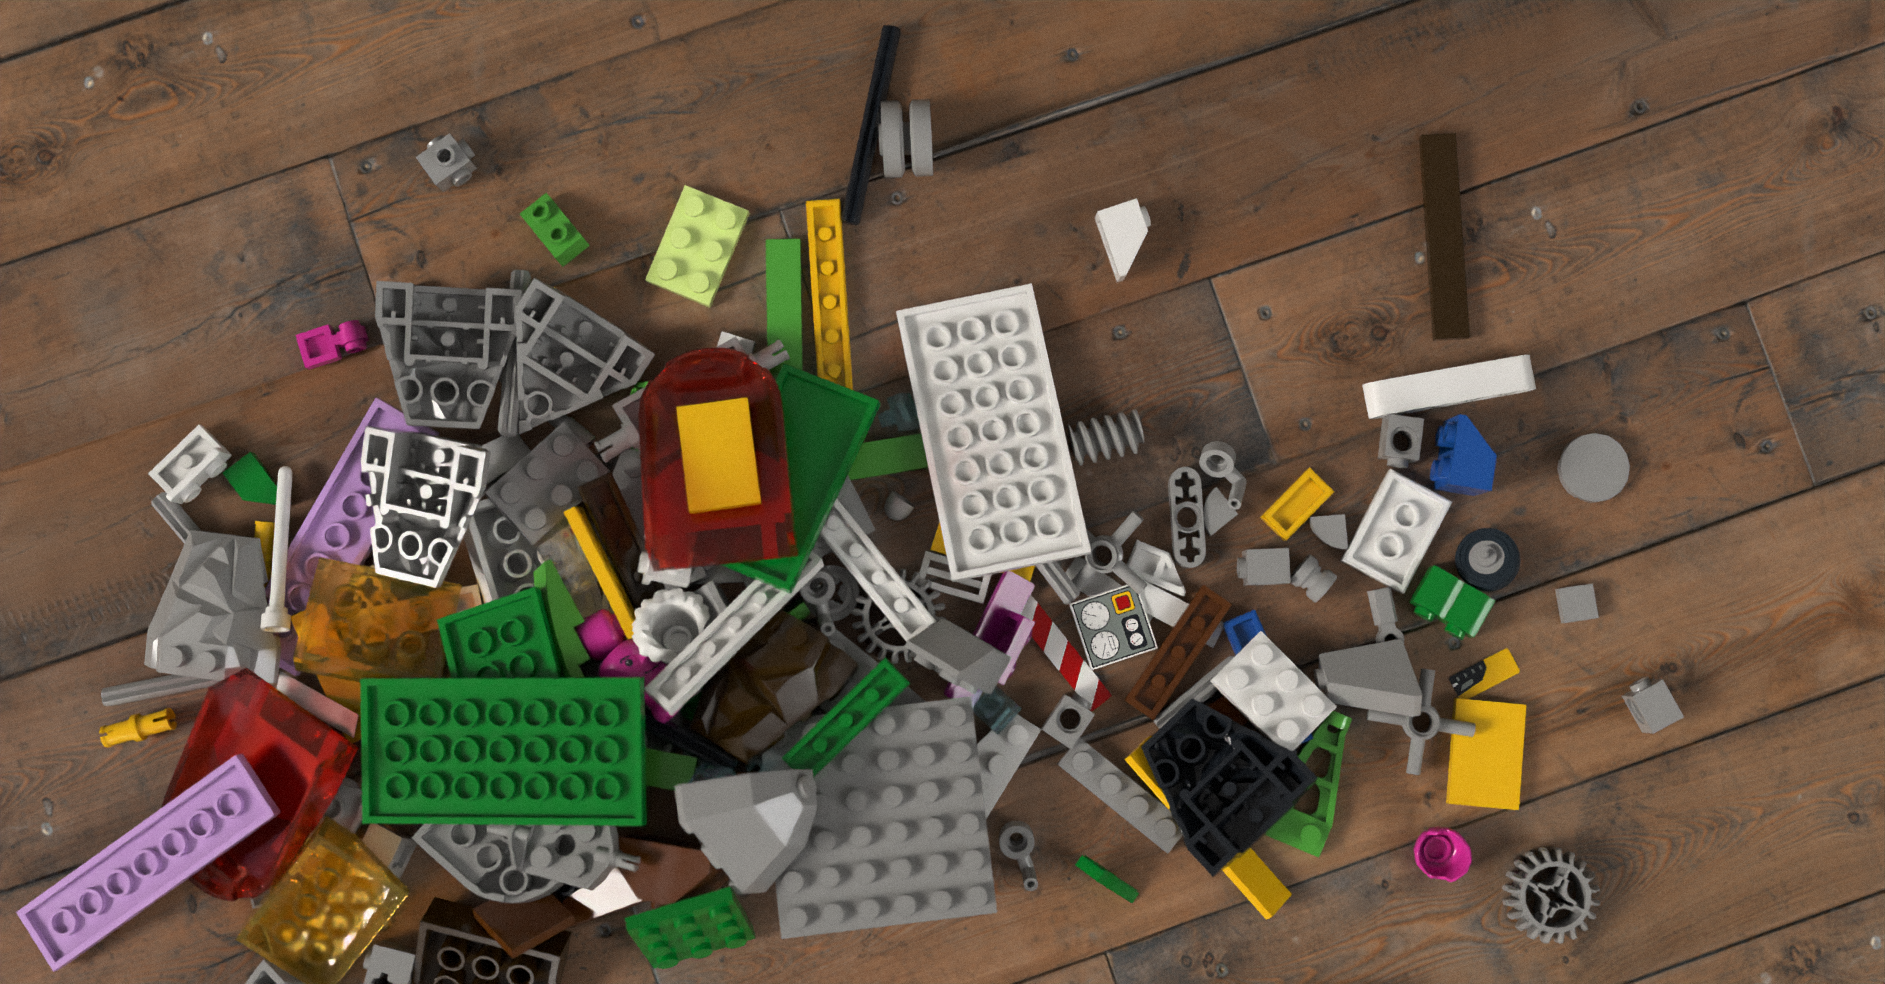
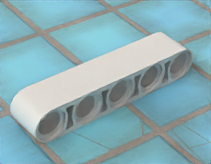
(1449, 386)

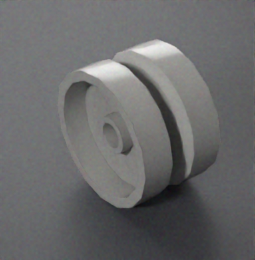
(906, 138)

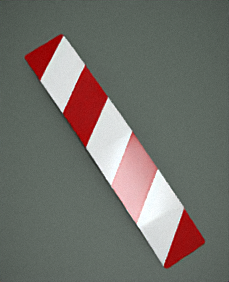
(1065, 656)

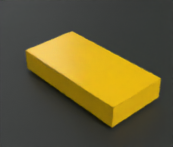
(1297, 504)

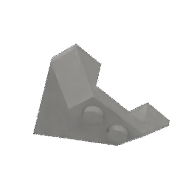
(569, 355)

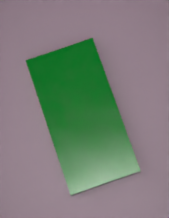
(823, 438)

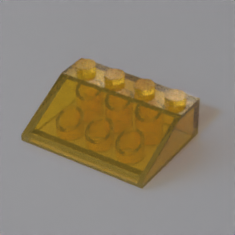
(372, 624)
(324, 907)

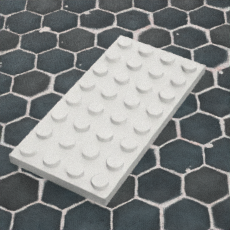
(992, 433)

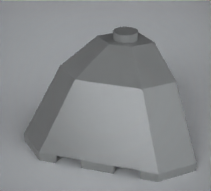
(750, 823)

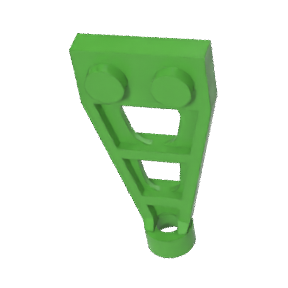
(1311, 831)

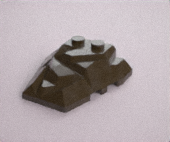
(770, 687)

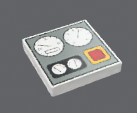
(1113, 626)

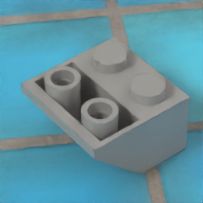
(959, 656)

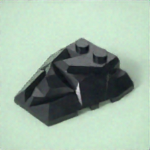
(1223, 782)

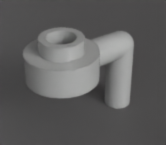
(1224, 467)
(820, 597)
(1020, 850)

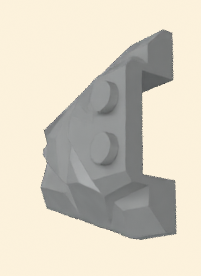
(445, 348)
(420, 500)
(214, 612)

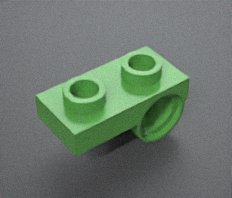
(554, 229)

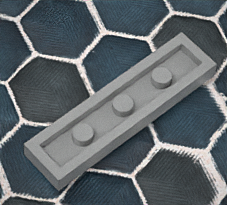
(1121, 794)

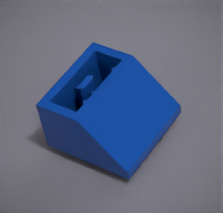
(1464, 459)

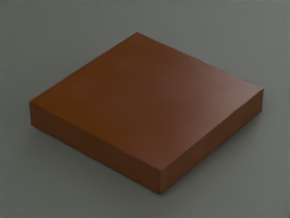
(523, 925)

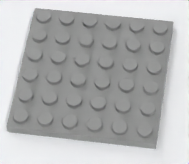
(892, 827)

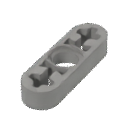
(1176, 492)

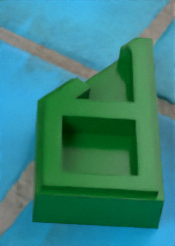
(252, 480)
(1107, 878)

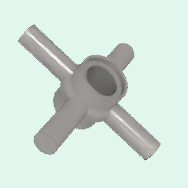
(1116, 565)
(1436, 723)

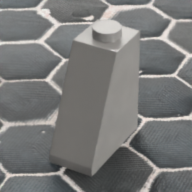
(1371, 678)

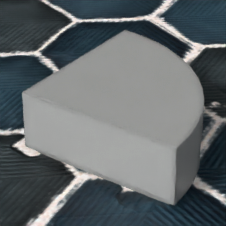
(1216, 512)
(1330, 530)

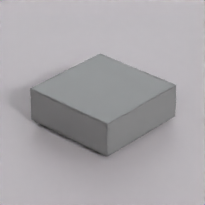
(1576, 603)

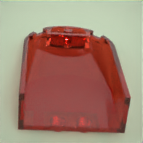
(719, 536)
(294, 759)

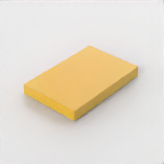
(718, 455)
(1489, 765)

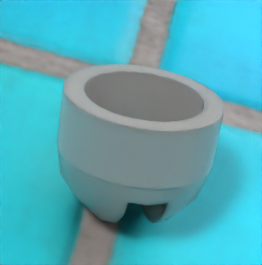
(897, 506)

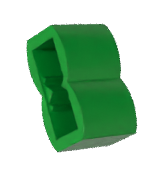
(1451, 602)

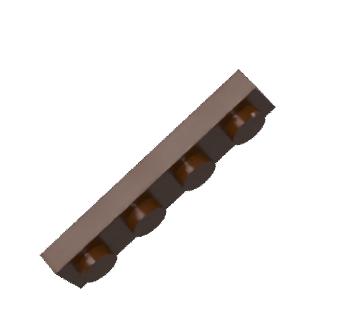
(1177, 652)

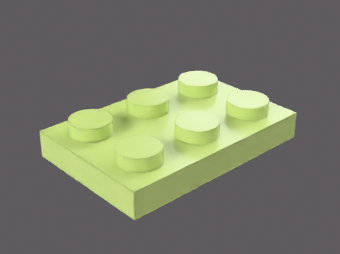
(697, 246)

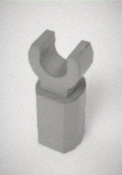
(1384, 614)

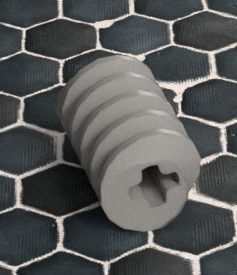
(1106, 437)

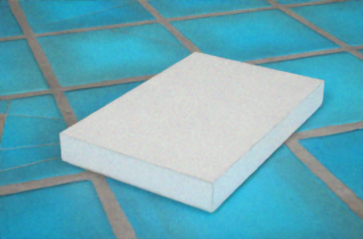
(1396, 531)

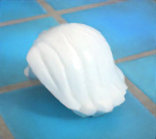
(668, 623)

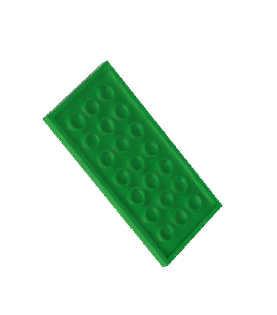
(503, 750)

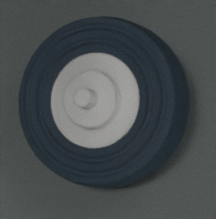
(1487, 559)

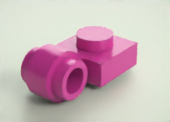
(322, 345)

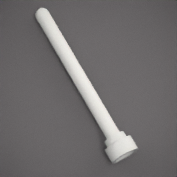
(276, 615)

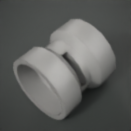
(1309, 575)

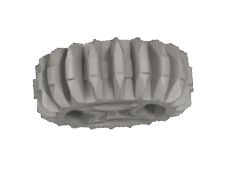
(873, 631)
(1543, 906)

